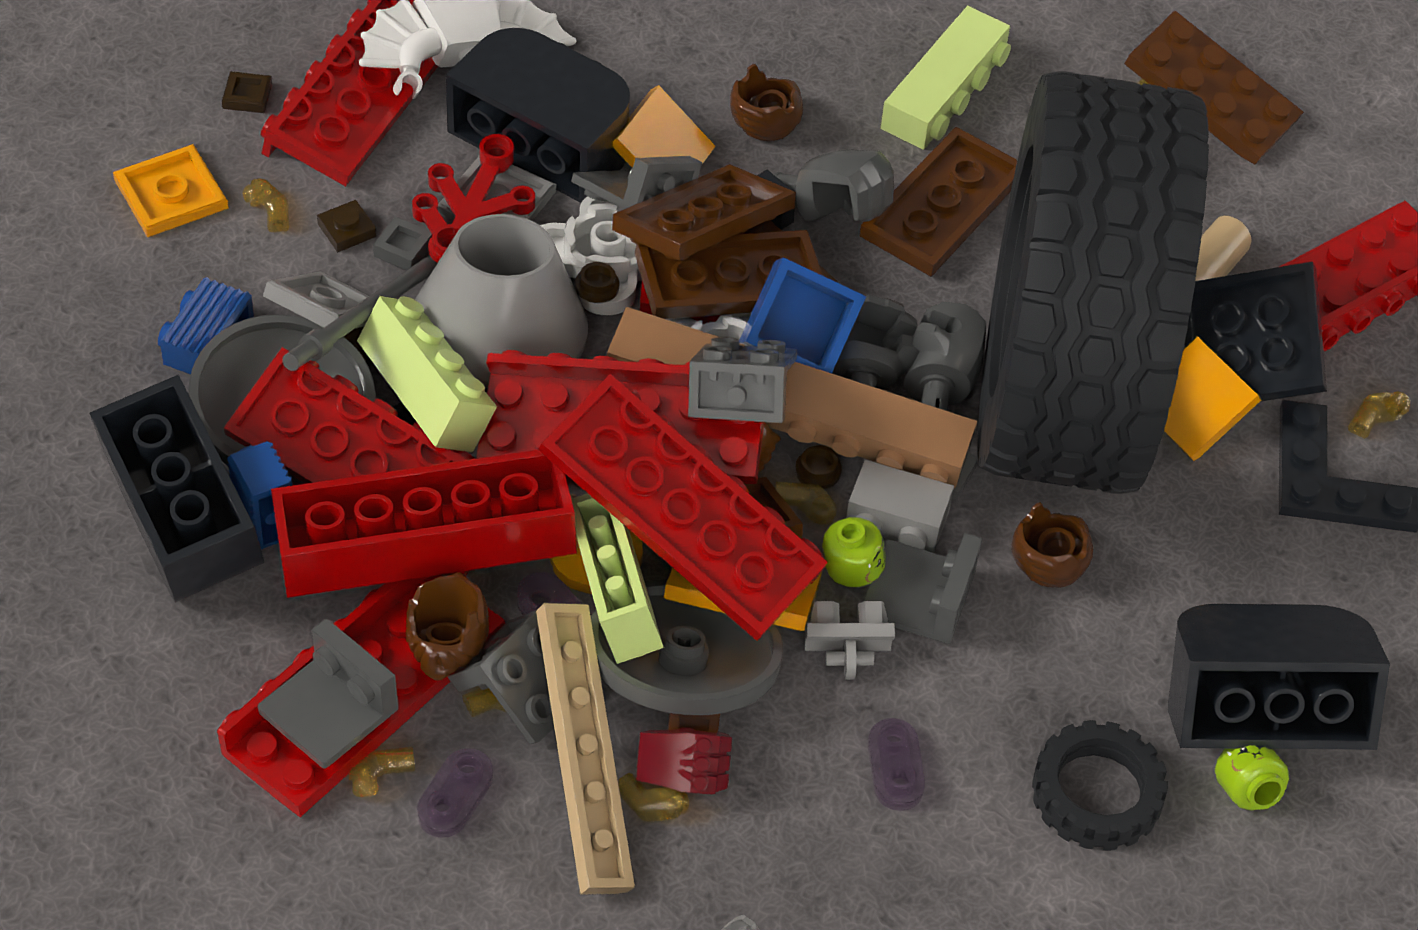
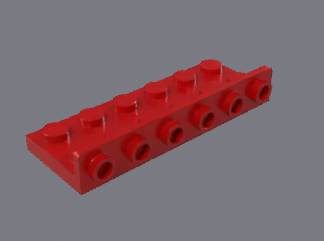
(341, 106)
(1366, 272)
(541, 391)
(329, 428)
(684, 506)
(283, 767)

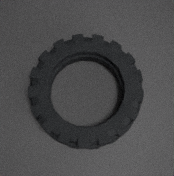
(1093, 828)

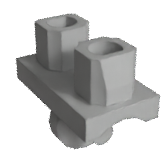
(849, 642)

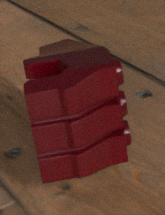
(685, 760)

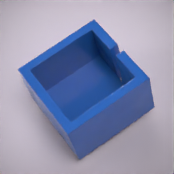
(804, 313)

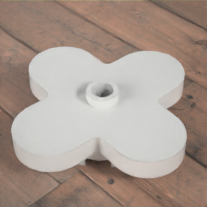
(592, 240)

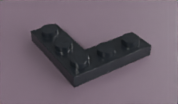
(1311, 494)

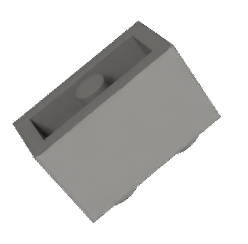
(901, 504)

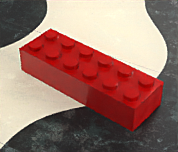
(423, 522)

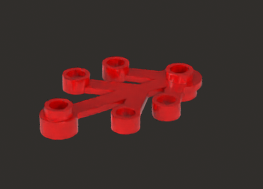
(496, 156)

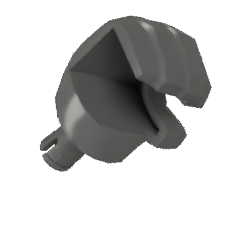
(843, 178)
(878, 344)
(949, 356)

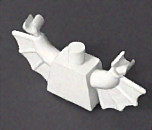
(446, 32)

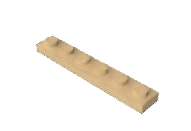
(585, 749)

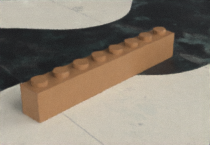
(825, 406)

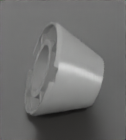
(502, 292)

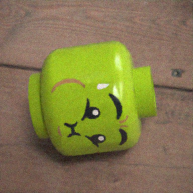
(854, 552)
(1252, 776)

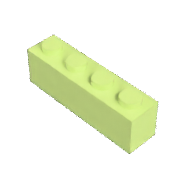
(946, 78)
(426, 374)
(615, 581)

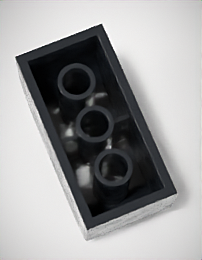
(545, 99)
(177, 488)
(1276, 678)

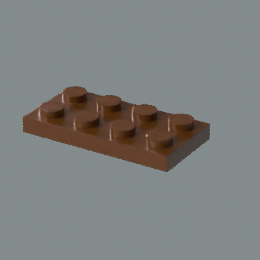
(1239, 104)
(942, 201)
(703, 212)
(720, 277)

